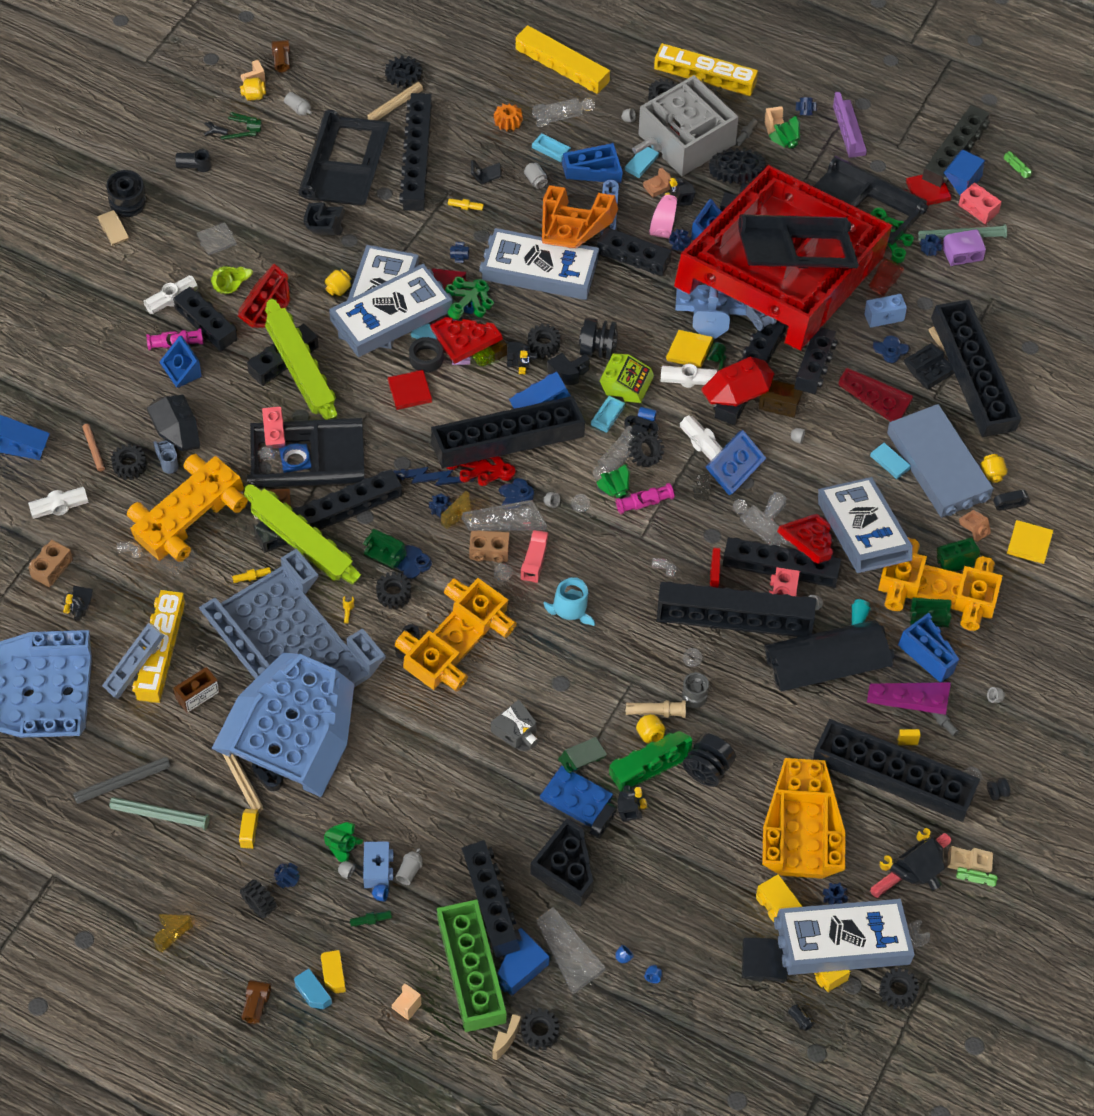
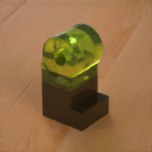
(491, 353)

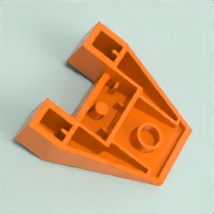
(570, 225)

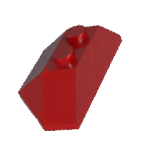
(270, 286)
(739, 382)

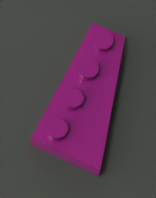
(914, 696)

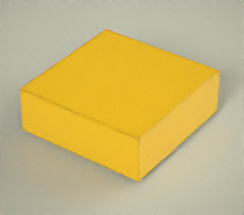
(908, 737)

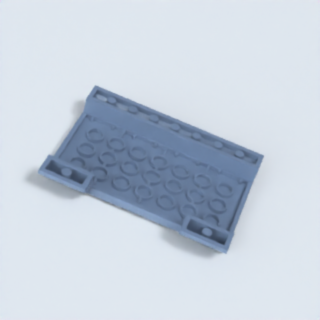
(279, 619)

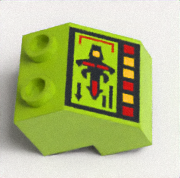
(626, 378)

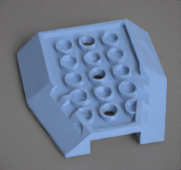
(47, 666)
(311, 741)

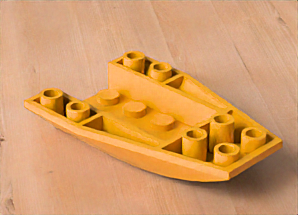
(804, 823)

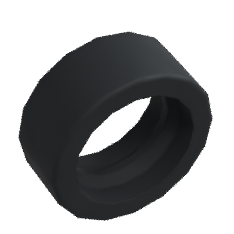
(426, 343)

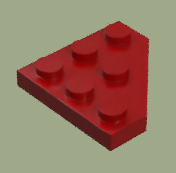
(464, 337)
(809, 536)

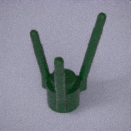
(253, 125)
(717, 353)

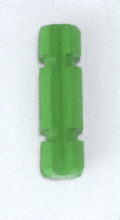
(1017, 164)
(976, 876)

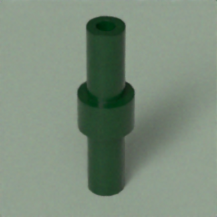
(370, 918)

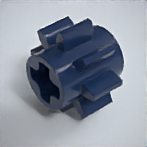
(806, 106)
(679, 240)
(931, 245)
(459, 252)
(439, 504)
(286, 875)
(835, 889)

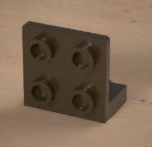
(781, 399)

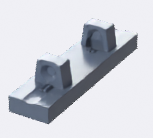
(133, 660)

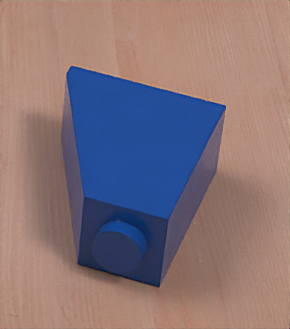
(522, 965)

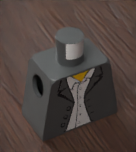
(515, 726)

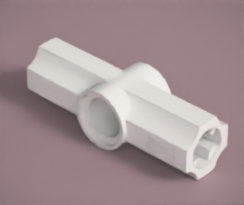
(169, 291)
(687, 375)
(701, 438)
(58, 502)

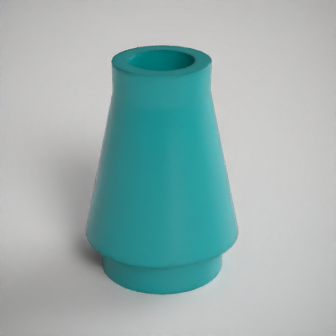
(860, 611)

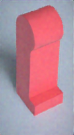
(534, 556)

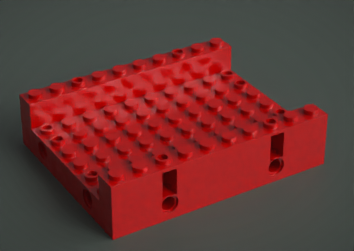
(789, 294)

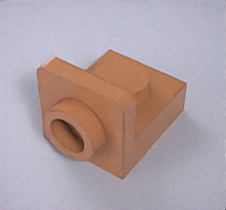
(658, 184)
(976, 524)

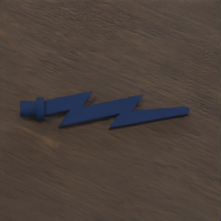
(420, 476)

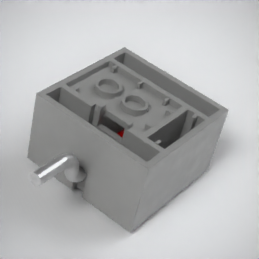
(704, 129)

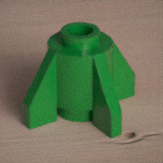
(787, 134)
(615, 482)
(340, 840)

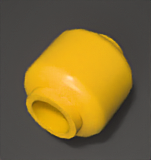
(253, 89)
(338, 282)
(994, 468)
(650, 728)

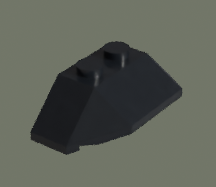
(175, 421)

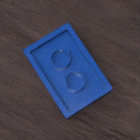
(735, 462)
(576, 796)

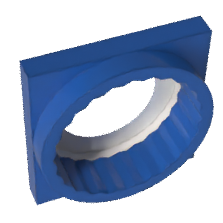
(301, 449)

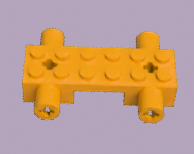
(164, 526)
(970, 592)
(438, 653)

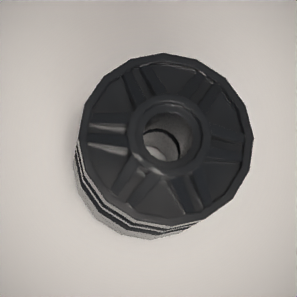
(126, 193)
(598, 338)
(709, 759)

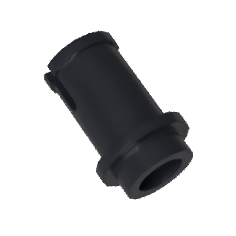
(805, 1022)

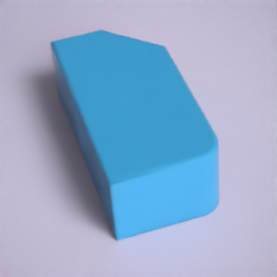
(312, 990)

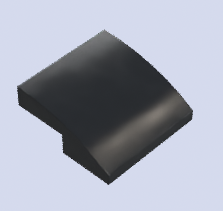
(929, 366)
(762, 960)

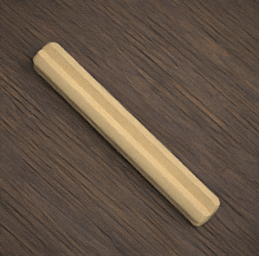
(395, 102)
(244, 782)

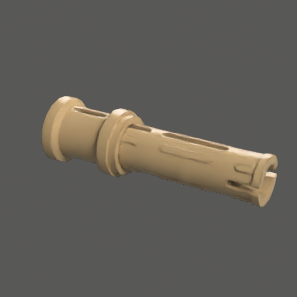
(666, 708)

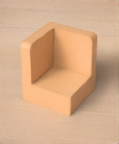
(257, 72)
(772, 117)
(407, 1002)

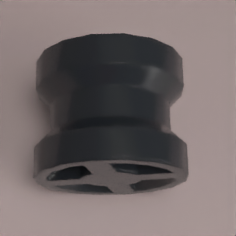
(998, 789)

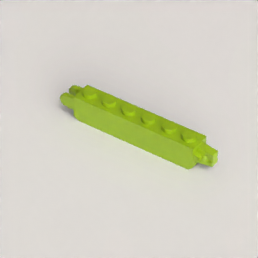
(299, 361)
(300, 535)

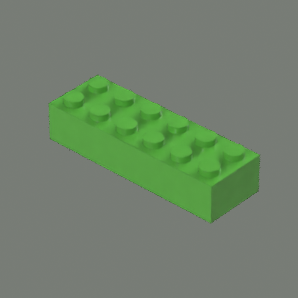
(471, 966)

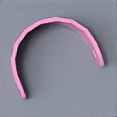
(663, 217)

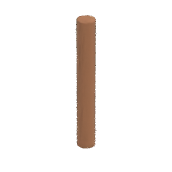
(93, 447)

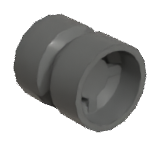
(695, 690)

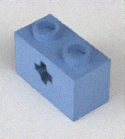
(885, 310)
(375, 854)

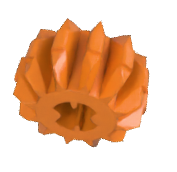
(508, 117)

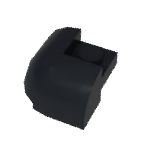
(323, 219)

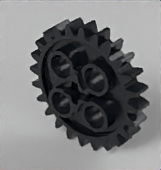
(737, 165)

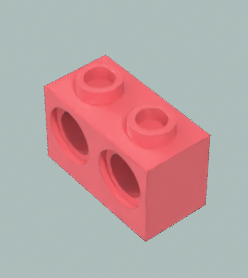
(980, 203)
(273, 427)
(787, 575)

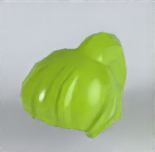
(228, 279)

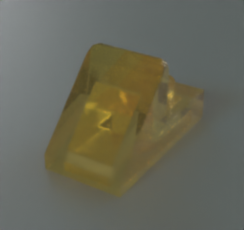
(455, 511)
(175, 927)

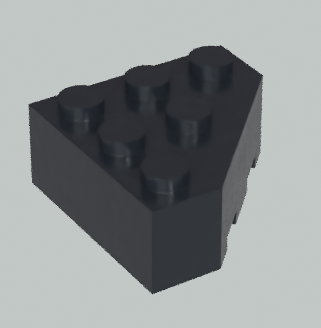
(565, 863)

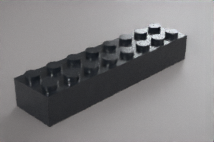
(975, 368)
(507, 432)
(735, 609)
(896, 770)

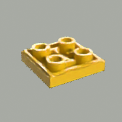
(689, 348)
(1030, 542)

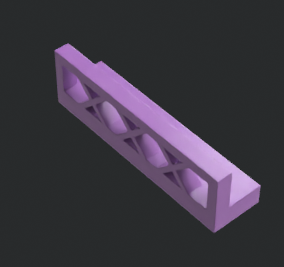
(849, 126)

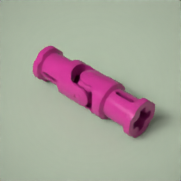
(161, 340)
(647, 498)

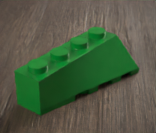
(651, 760)

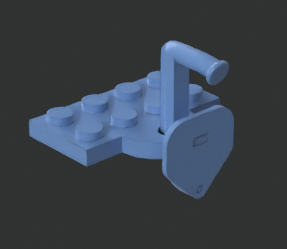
(710, 309)

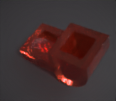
(886, 275)

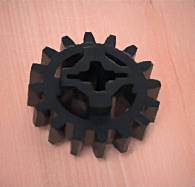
(403, 71)

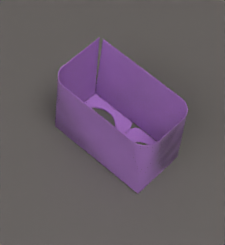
(964, 247)

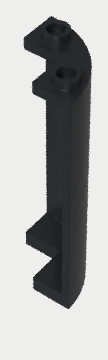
(829, 655)

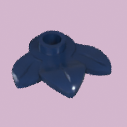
(890, 348)
(516, 492)
(411, 563)

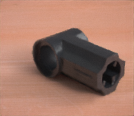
(199, 160)

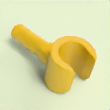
(348, 606)

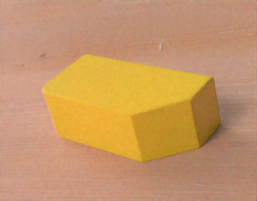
(248, 828)
(333, 971)

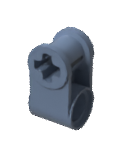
(758, 318)
(167, 456)

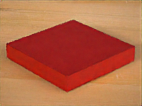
(927, 190)
(409, 389)
(715, 568)

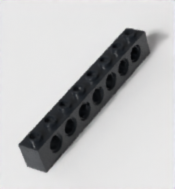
(416, 152)
(761, 347)
(338, 511)

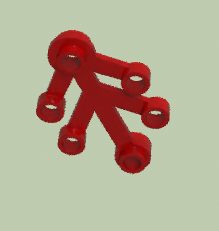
(501, 470)

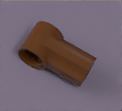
(281, 55)
(256, 994)

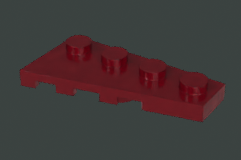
(880, 397)

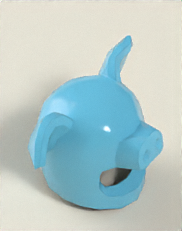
(571, 604)

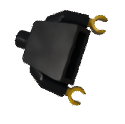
(920, 862)

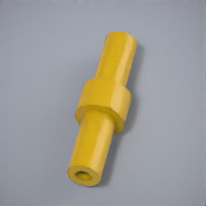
(465, 204)
(251, 575)

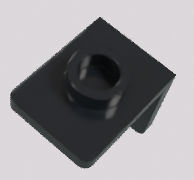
(486, 174)

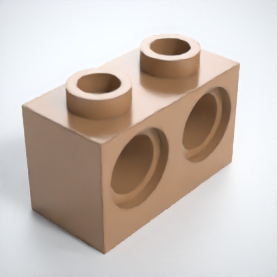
(489, 542)
(52, 564)

